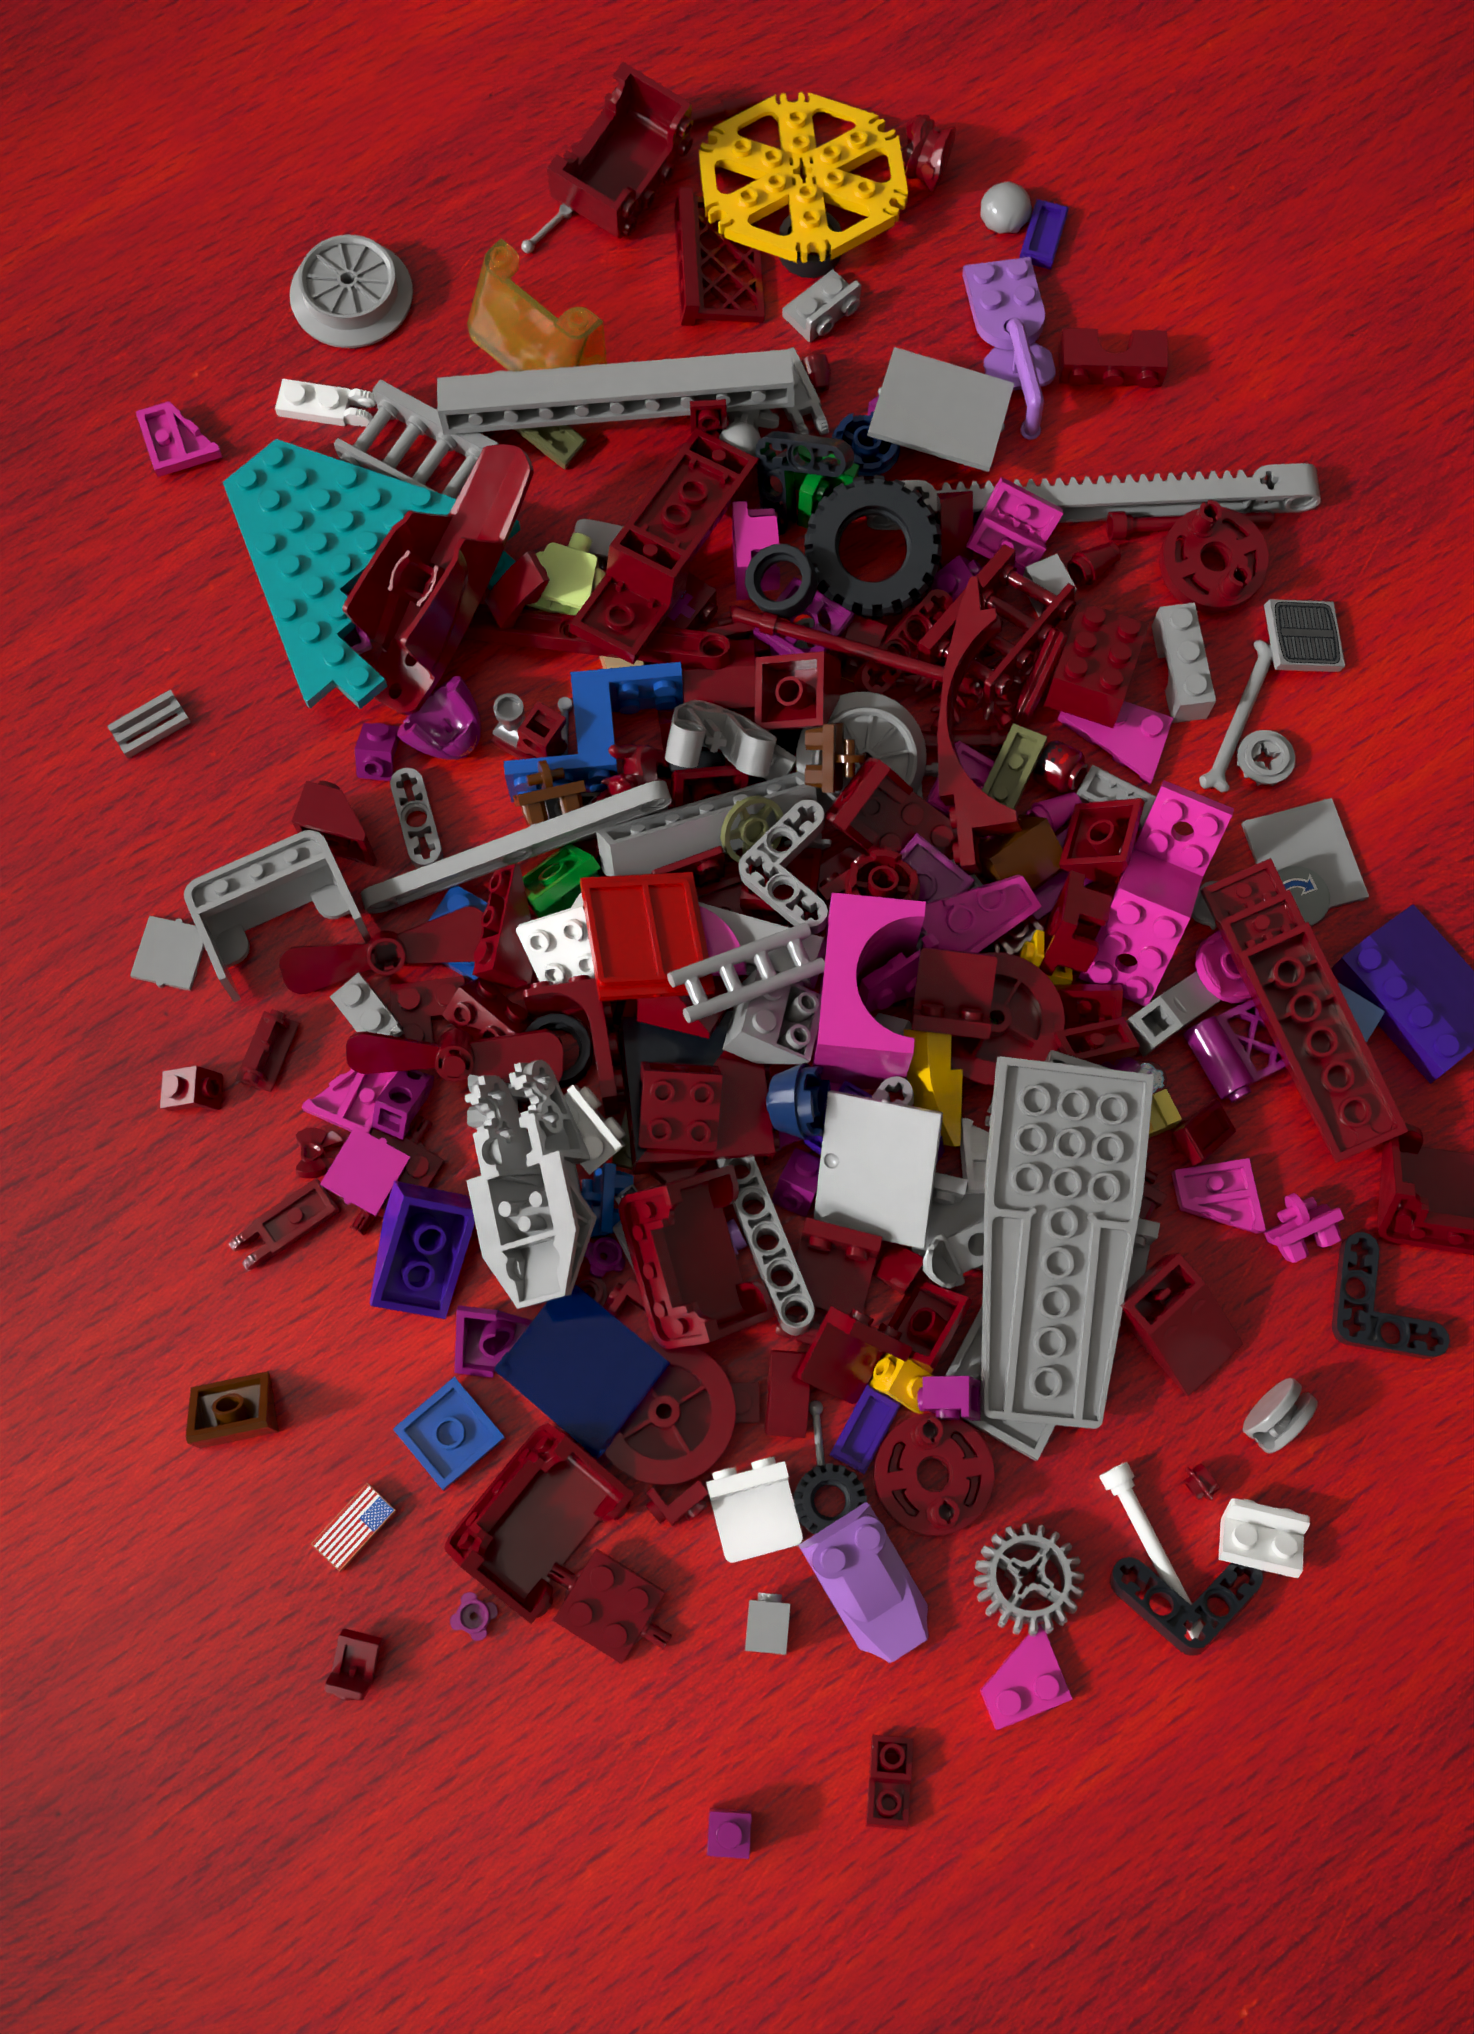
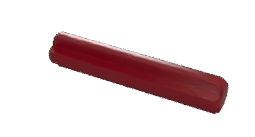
(1039, 677)

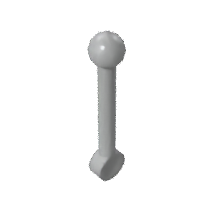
(564, 212)
(565, 707)
(815, 1409)

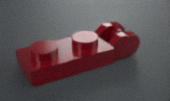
(286, 1223)

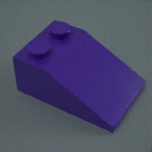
(421, 1249)

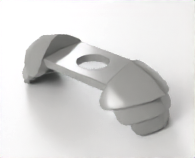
(950, 1257)

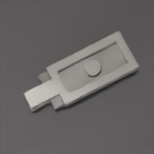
(365, 1008)

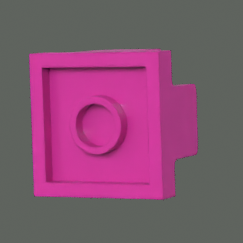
(751, 533)

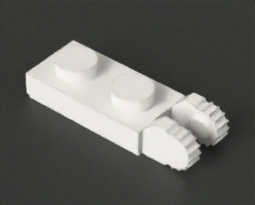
(324, 403)

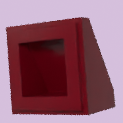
(898, 1267)

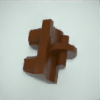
(836, 754)
(533, 802)

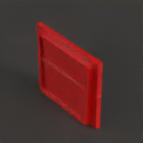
(642, 932)

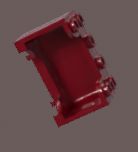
(624, 153)

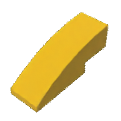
(935, 1082)

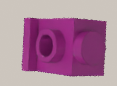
(950, 1397)

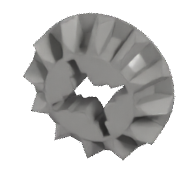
(1273, 746)

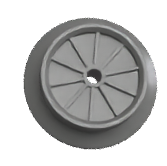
(350, 292)
(881, 731)

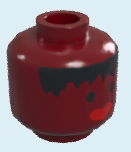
(1060, 767)

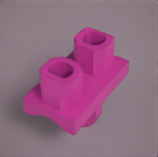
(1300, 1221)

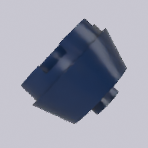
(870, 453)
(798, 1101)

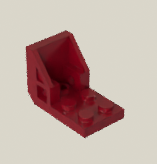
(885, 813)

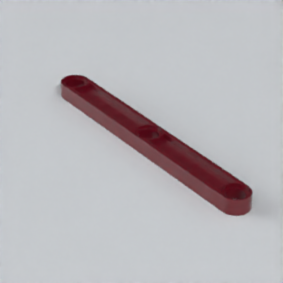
(550, 630)

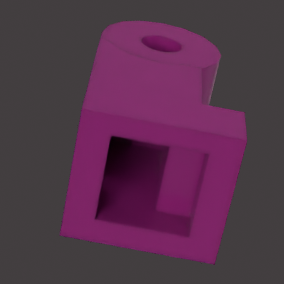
(401, 1102)

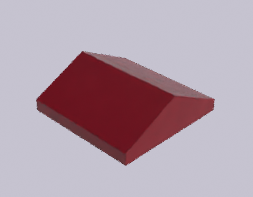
(727, 687)

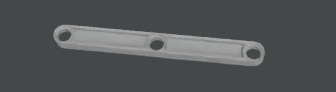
(516, 847)

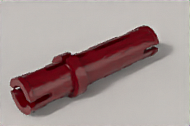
(979, 740)

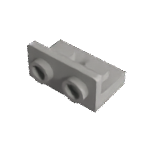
(822, 305)

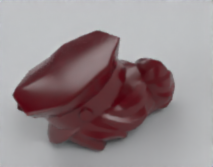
(927, 150)

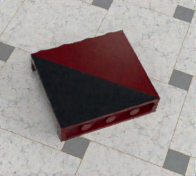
(743, 1115)

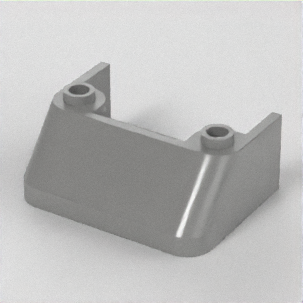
(263, 888)

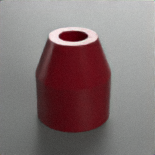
(818, 371)

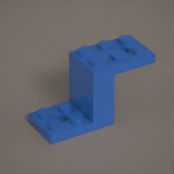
(594, 699)

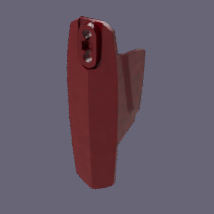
(433, 575)

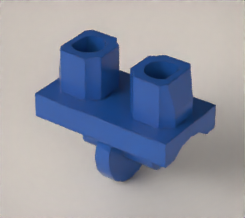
(600, 1197)

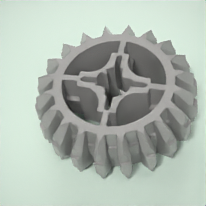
(1046, 1550)

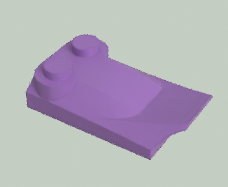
(868, 1584)

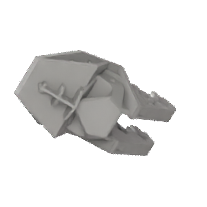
(529, 1190)

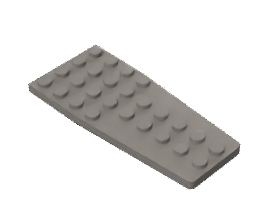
(1059, 1235)

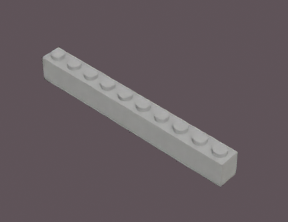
(613, 391)

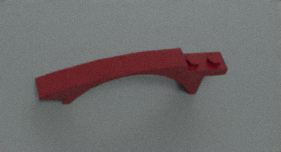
(974, 811)

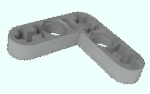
(776, 861)

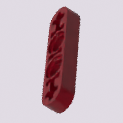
(902, 641)

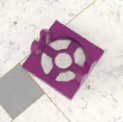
(830, 613)

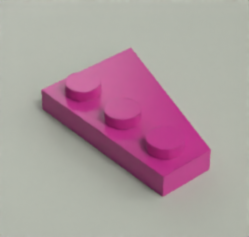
(1133, 741)

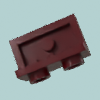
(1090, 1003)
(485, 1012)

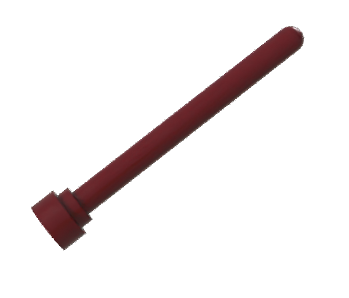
(1122, 524)

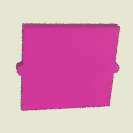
(365, 1171)

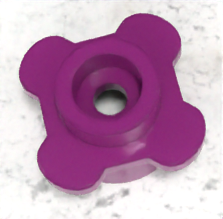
(613, 1253)
(462, 1618)

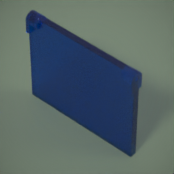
(582, 1368)

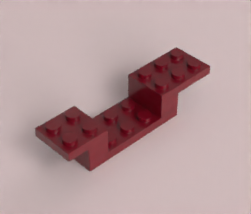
(658, 542)

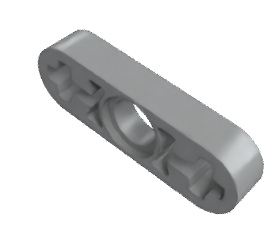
(400, 799)

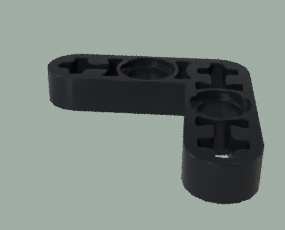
(788, 462)
(1370, 1320)
(1183, 1615)

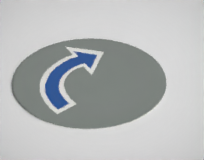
(1308, 892)

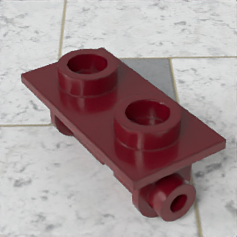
(267, 1050)

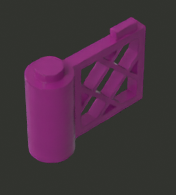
(1223, 1056)

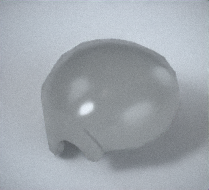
(1006, 208)

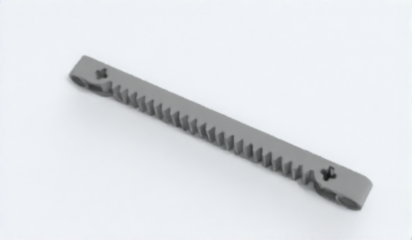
(1285, 489)

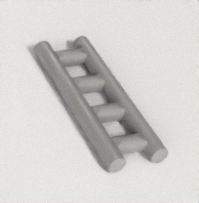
(736, 992)

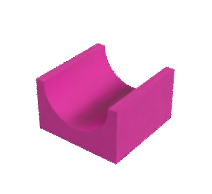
(860, 939)

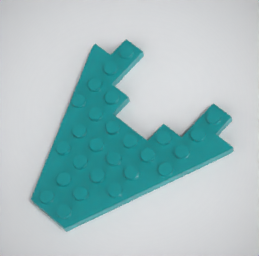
(310, 538)

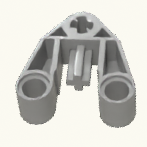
(712, 726)

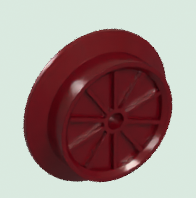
(1028, 1018)
(693, 1435)

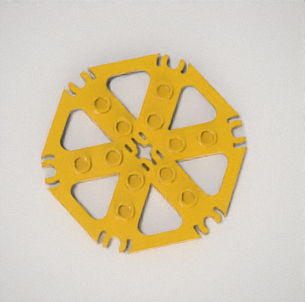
(781, 184)

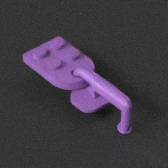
(1011, 319)

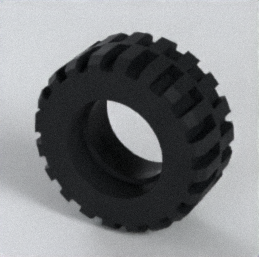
(885, 500)

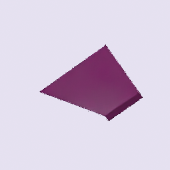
(484, 1339)

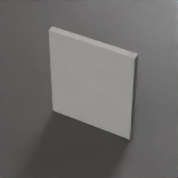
(1310, 839)

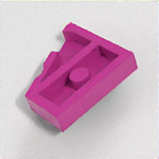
(173, 440)

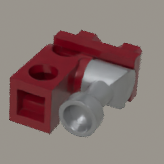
(528, 736)

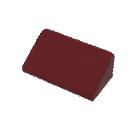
(956, 524)

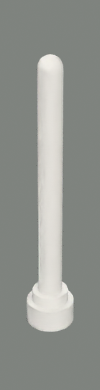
(1120, 1483)

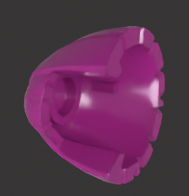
(446, 723)

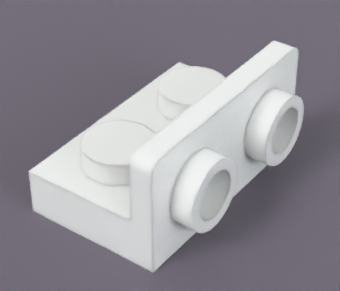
(1263, 1537)

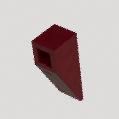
(500, 952)

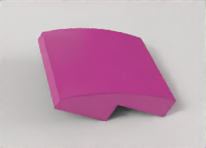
(1017, 520)

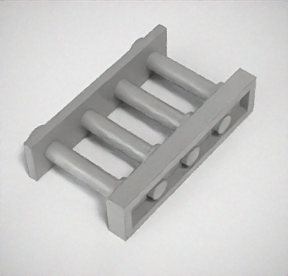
(420, 420)

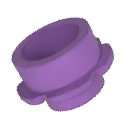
(736, 1236)

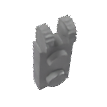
(805, 401)

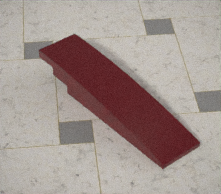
(1304, 1010)

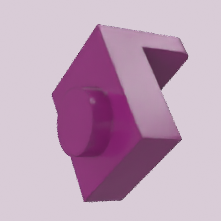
(955, 576)
(376, 751)
(798, 1183)

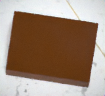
(1027, 853)
(231, 1411)

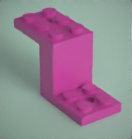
(1157, 891)

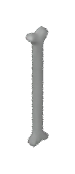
(1216, 776)

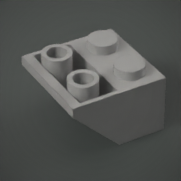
(775, 1025)

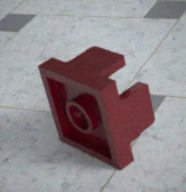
(1073, 906)

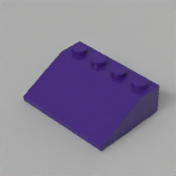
(1419, 986)

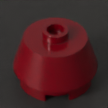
(883, 876)

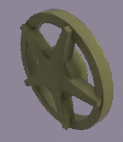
(751, 826)

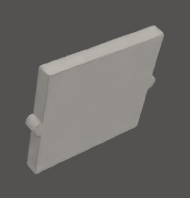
(168, 953)

